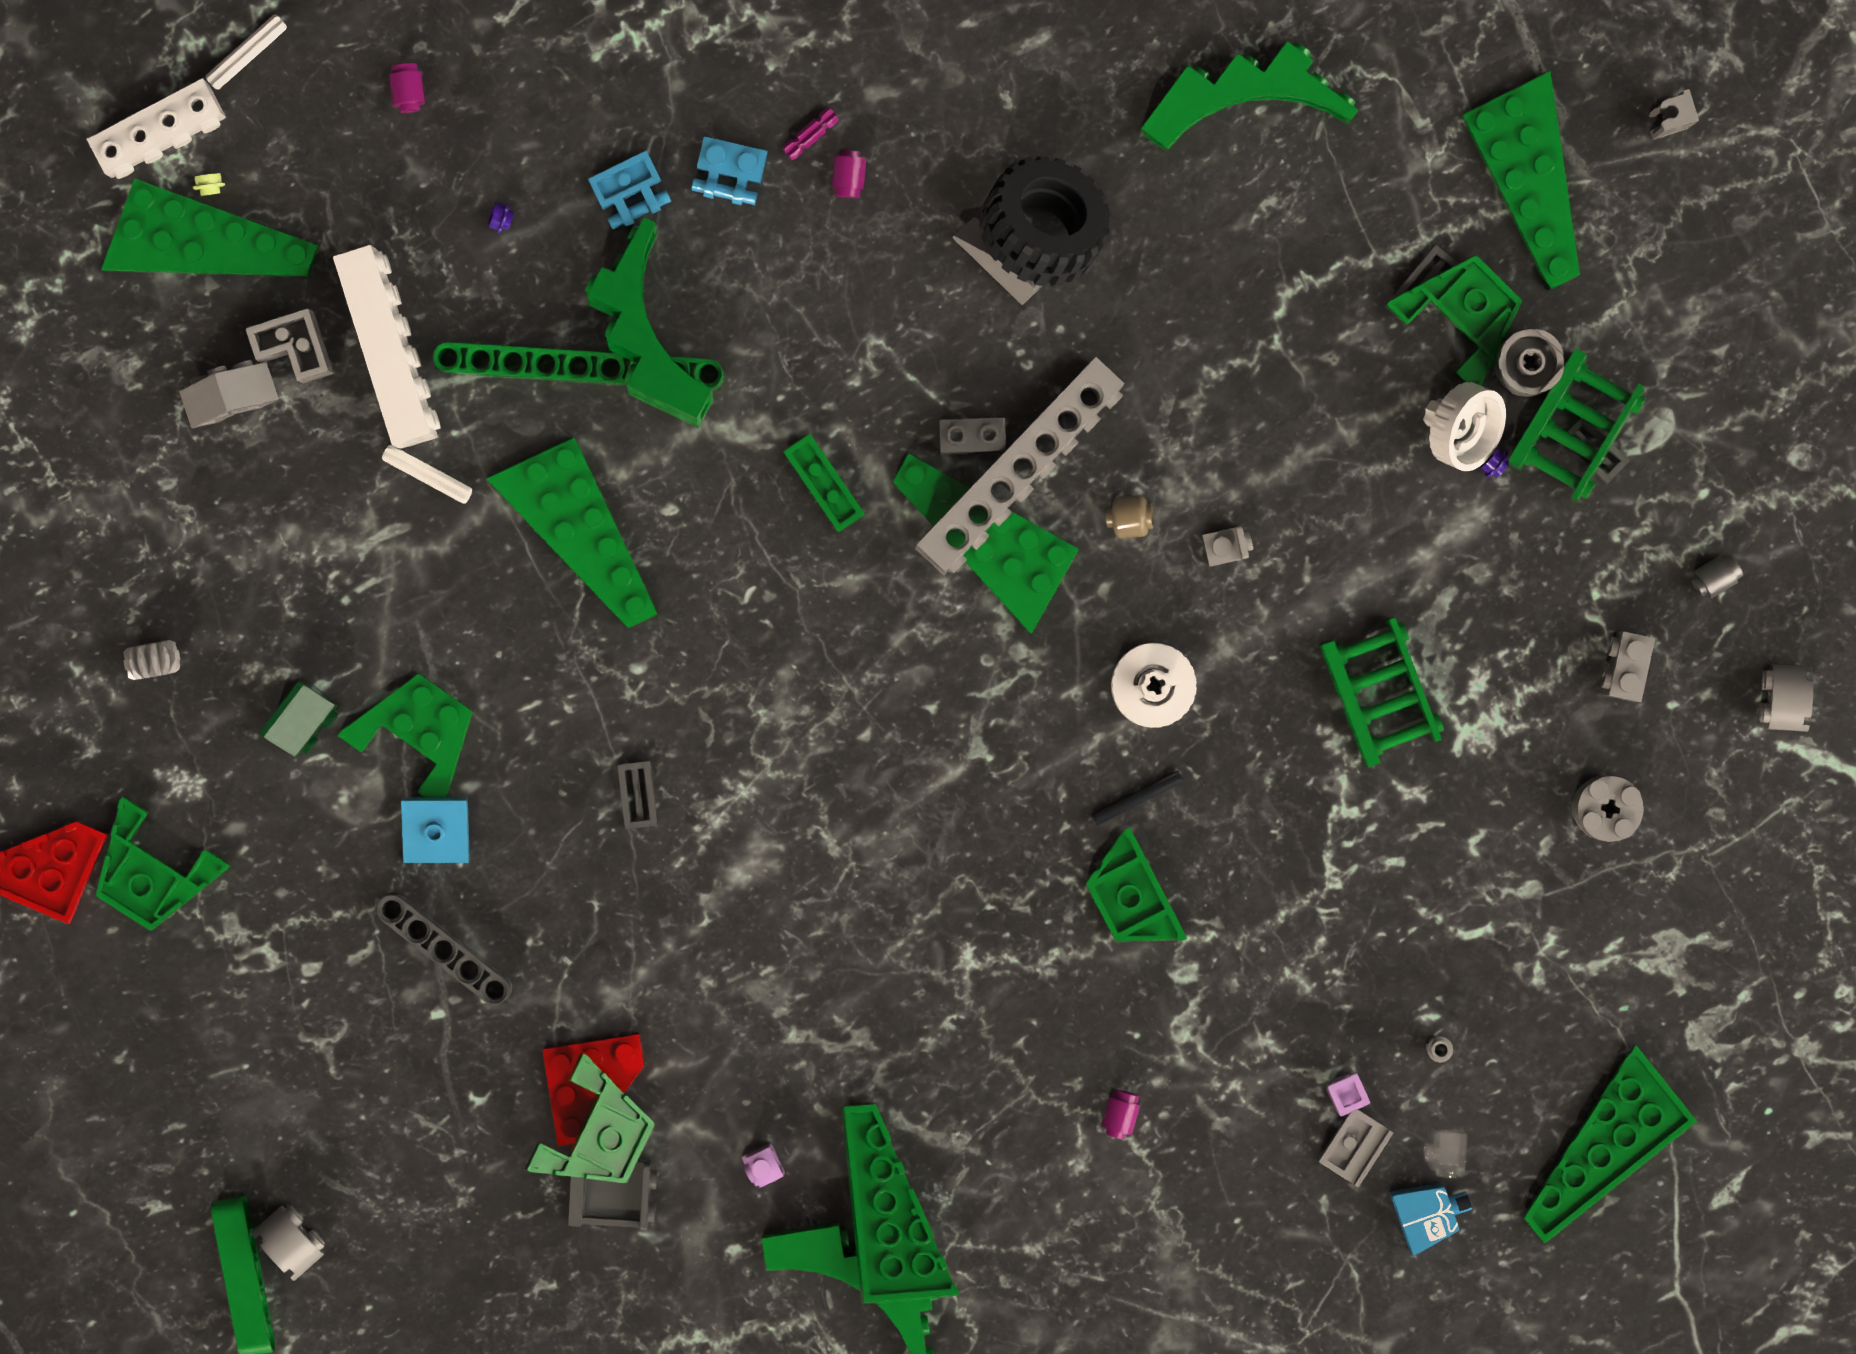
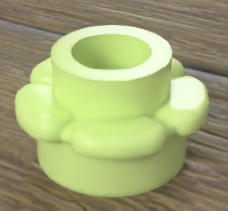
(208, 184)

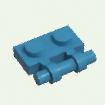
(733, 161)
(625, 181)

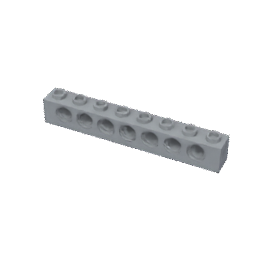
(1093, 378)

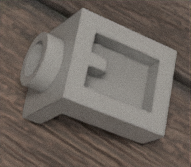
(1227, 546)

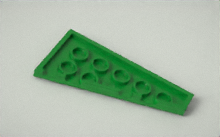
(1525, 159)
(1017, 559)
(1620, 1134)
(890, 1229)

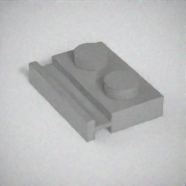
(1355, 1147)

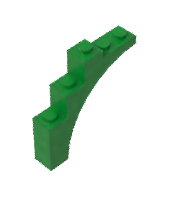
(1243, 81)
(656, 376)
(822, 1251)

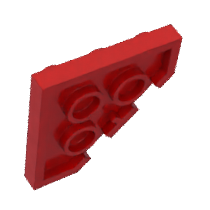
(52, 869)
(617, 1057)

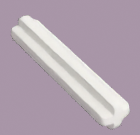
(246, 51)
(427, 474)

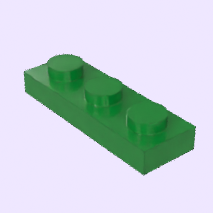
(824, 483)

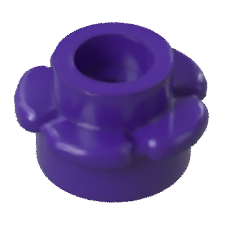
(500, 217)
(1495, 464)

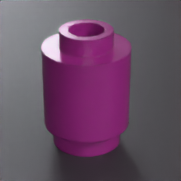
(406, 87)
(848, 174)
(1121, 1114)

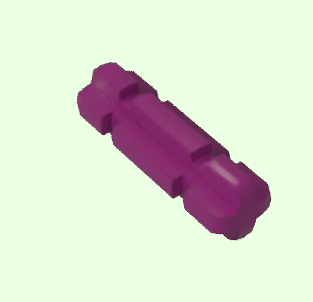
(810, 133)

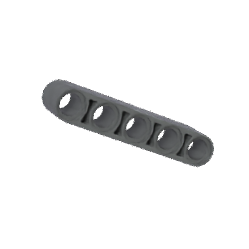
(428, 947)

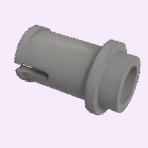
(1442, 1056)

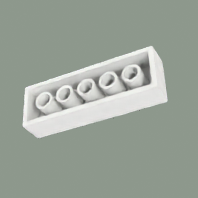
(385, 346)

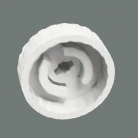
(1469, 414)
(1176, 688)

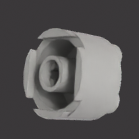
(1547, 363)
(1787, 697)
(1622, 795)
(289, 1242)

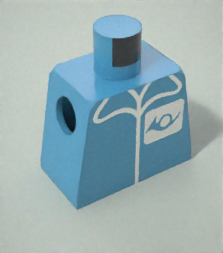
(1428, 1214)

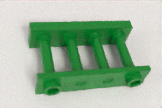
(1561, 398)
(1360, 717)

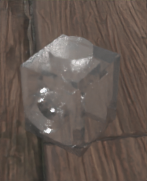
(1446, 1152)

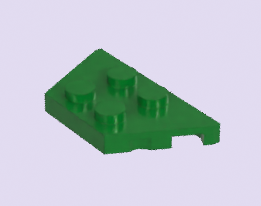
(1131, 895)

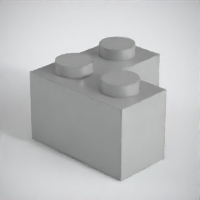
(293, 336)
(228, 393)

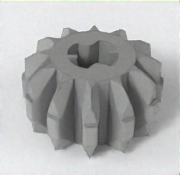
(151, 659)

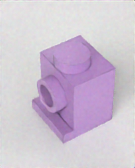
(1347, 1094)
(763, 1166)

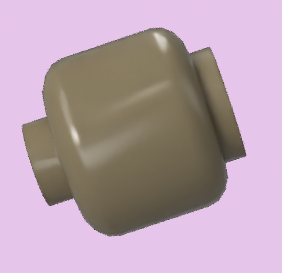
(1130, 516)

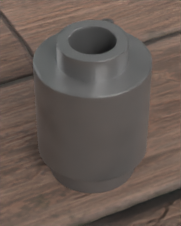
(1717, 576)

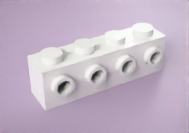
(156, 129)

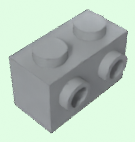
(1628, 666)

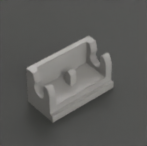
(1678, 115)

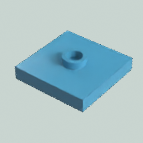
(435, 830)

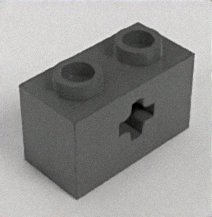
(972, 436)

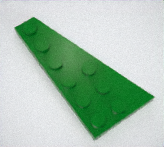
(188, 237)
(568, 511)

